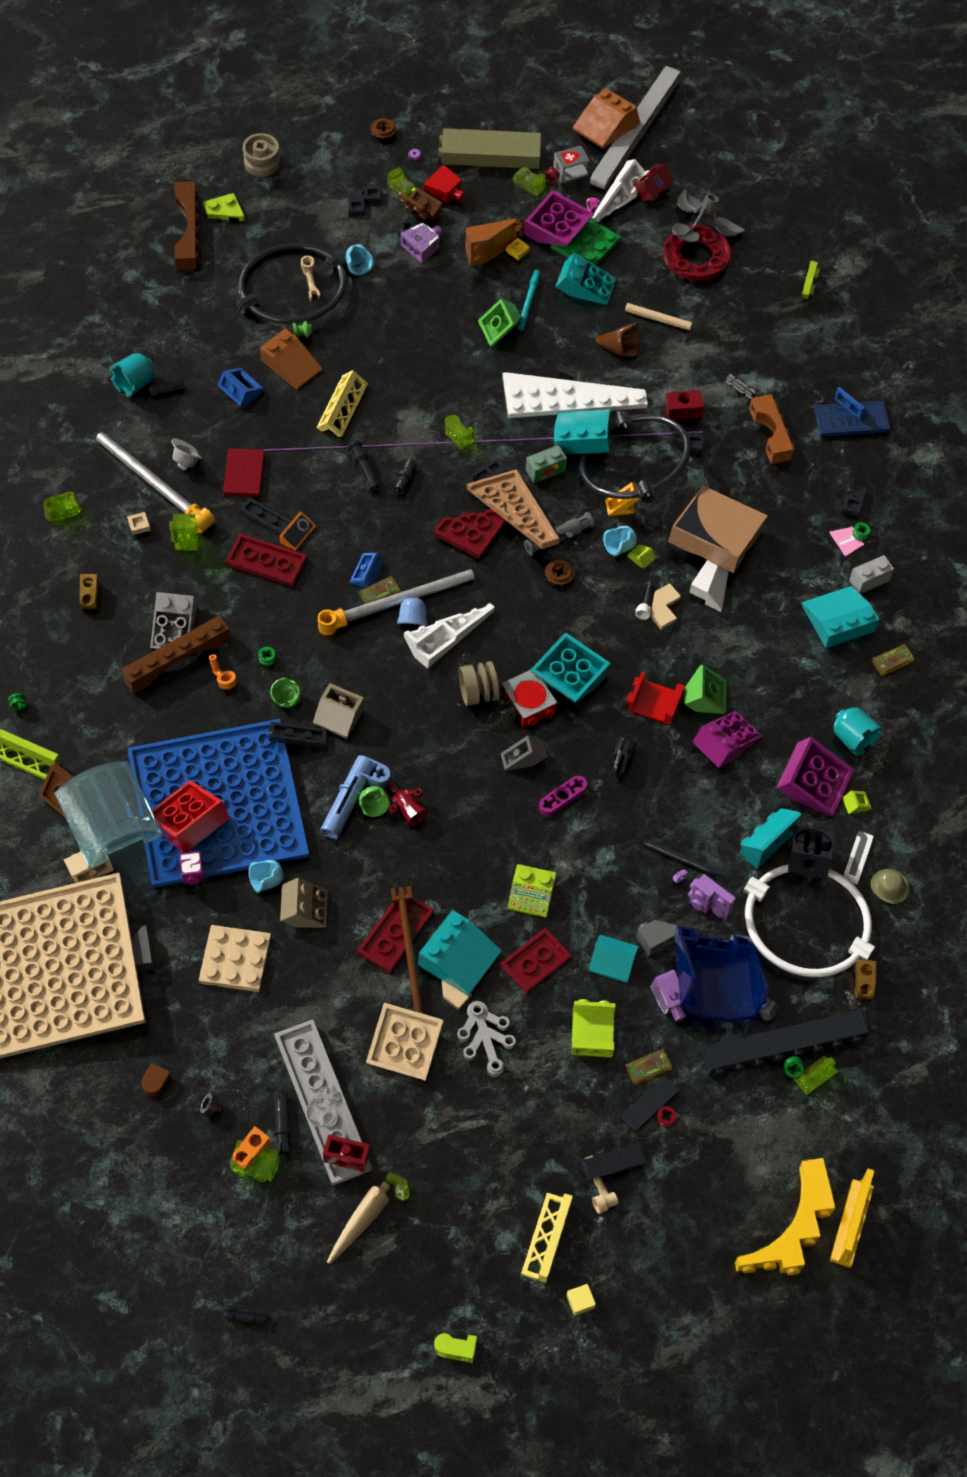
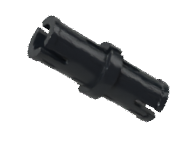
(405, 476)

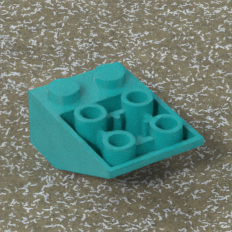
(585, 280)

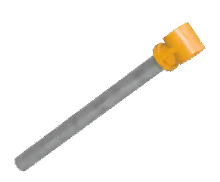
(203, 517)
(340, 618)

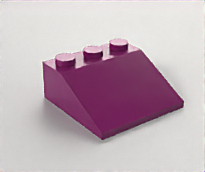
(556, 220)
(815, 777)

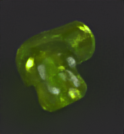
(400, 1184)

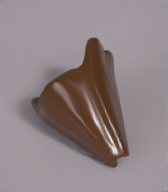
(621, 341)

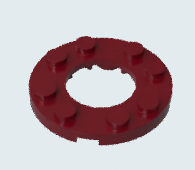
(709, 270)

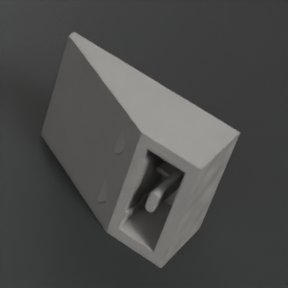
(172, 618)

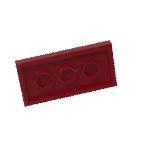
(266, 560)
(386, 940)

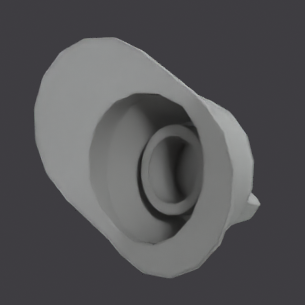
(184, 454)

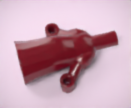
(409, 807)

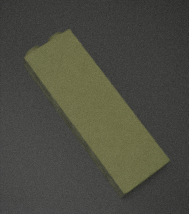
(490, 148)

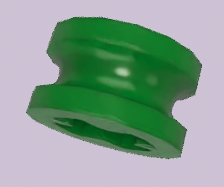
(858, 535)
(266, 651)
(17, 701)
(797, 1070)

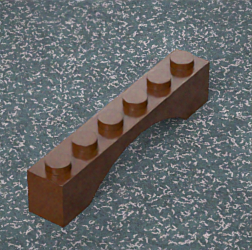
(186, 249)
(146, 669)

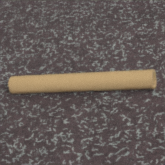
(658, 316)

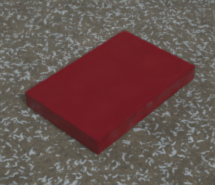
(243, 472)
(535, 961)

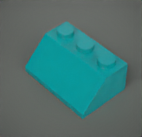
(770, 836)

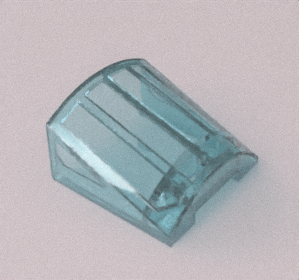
(106, 811)

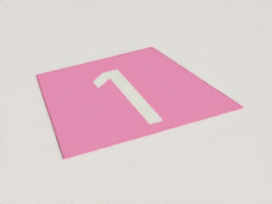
(845, 540)

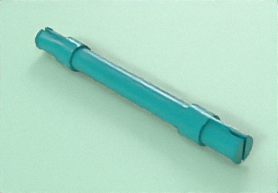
(524, 315)

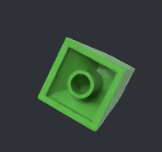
(499, 321)
(706, 692)

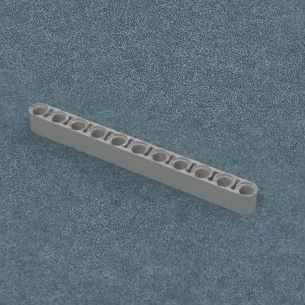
(626, 143)

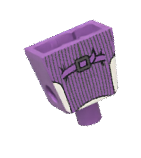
(421, 241)
(666, 988)

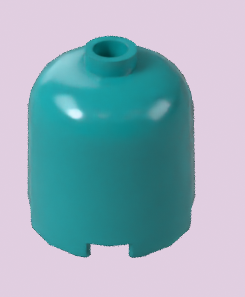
(132, 373)
(856, 730)

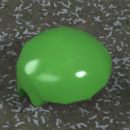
(285, 692)
(374, 801)

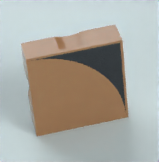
(717, 528)

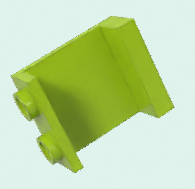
(593, 1028)

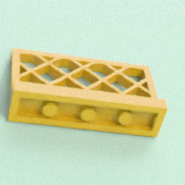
(852, 1220)

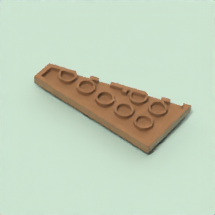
(514, 502)

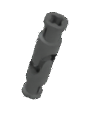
(567, 530)

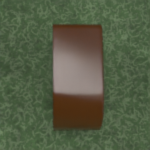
(155, 1080)

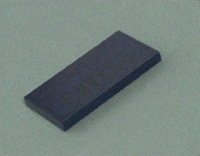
(838, 421)

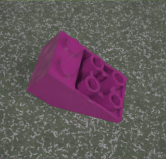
(726, 738)

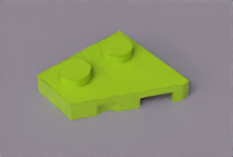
(223, 208)
(809, 286)

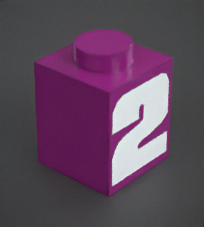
(191, 867)

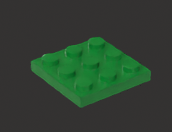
(591, 243)

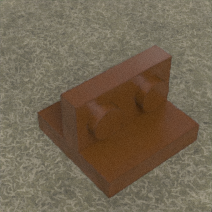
(54, 780)

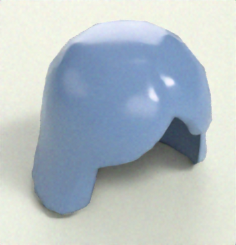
(412, 612)

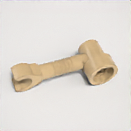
(307, 265)
(605, 1199)

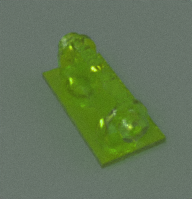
(816, 1074)

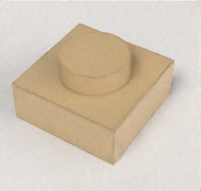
(138, 523)

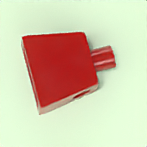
(444, 186)

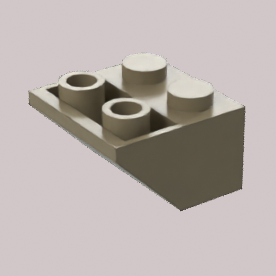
(338, 710)
(303, 904)

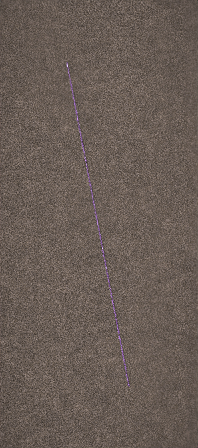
(453, 442)

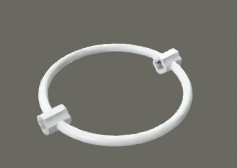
(859, 949)

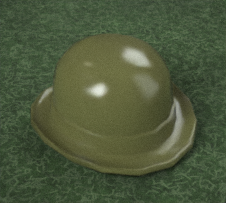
(890, 886)

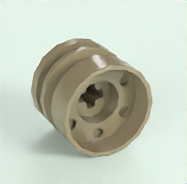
(474, 684)

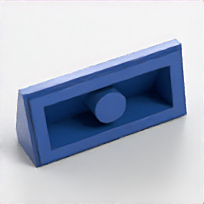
(850, 404)
(367, 570)

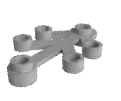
(485, 1034)

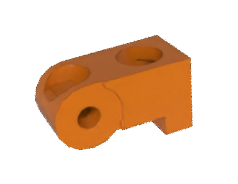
(251, 1148)

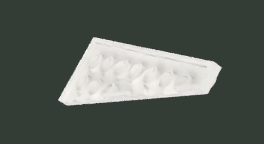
(548, 396)

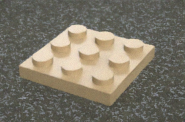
(235, 958)
(405, 1041)

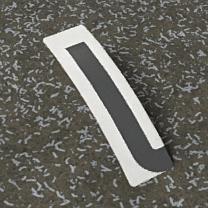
(858, 857)

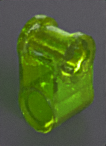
(60, 507)

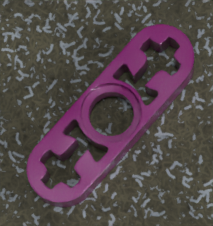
(559, 804)

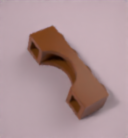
(765, 411)

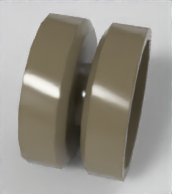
(261, 154)

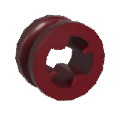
(552, 175)
(668, 1110)

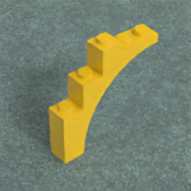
(786, 1250)

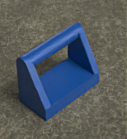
(237, 390)

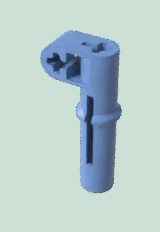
(360, 776)

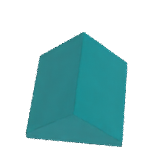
(613, 958)

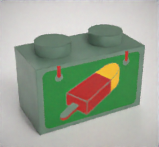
(546, 464)

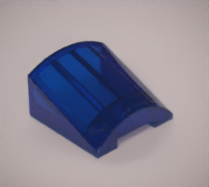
(719, 976)

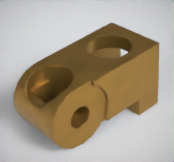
(89, 591)
(865, 979)

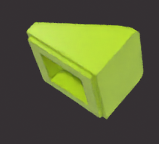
(642, 555)
(856, 802)

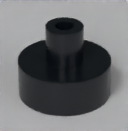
(210, 1105)

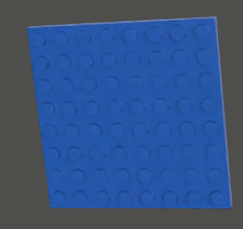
(249, 779)

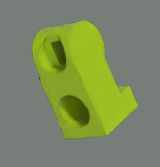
(455, 1348)

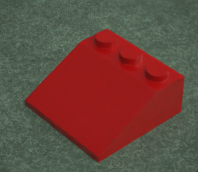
(189, 816)

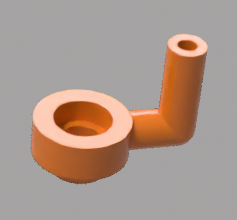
(225, 679)

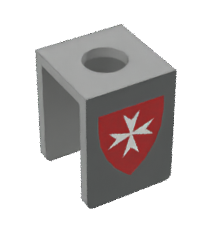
(570, 163)

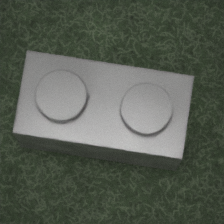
(871, 574)

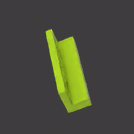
(28, 750)

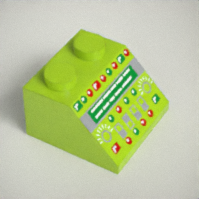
(531, 890)

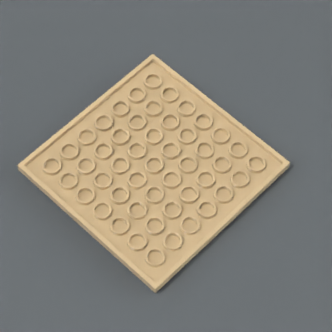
(66, 966)

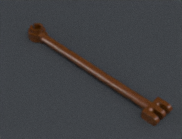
(402, 899)

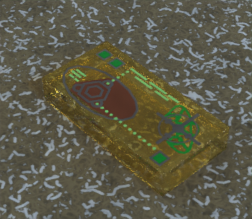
(379, 590)
(893, 659)
(648, 1066)

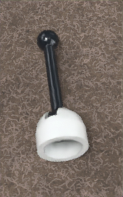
(643, 610)

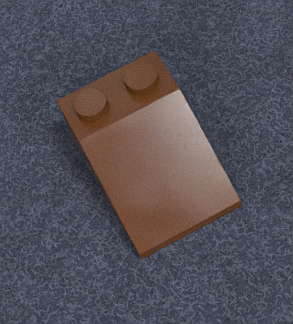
(488, 240)
(289, 359)

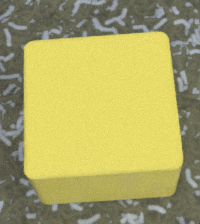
(581, 1299)

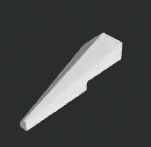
(621, 187)
(710, 585)
(435, 640)

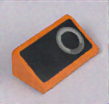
(297, 532)

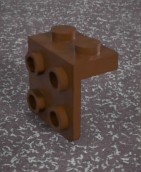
(422, 203)

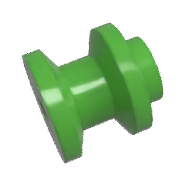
(303, 330)

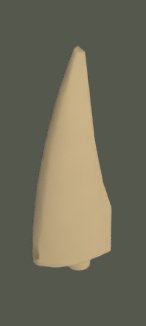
(362, 1217)

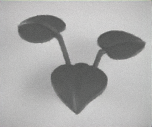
(690, 204)

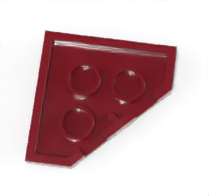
(471, 531)

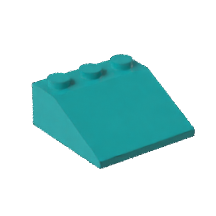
(583, 431)
(841, 616)
(571, 668)
(458, 953)

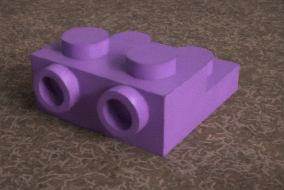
(708, 894)

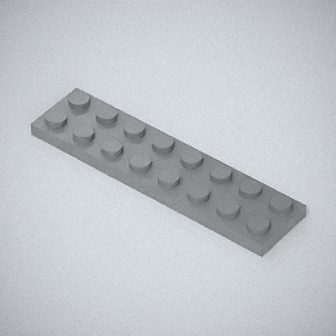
(309, 1072)

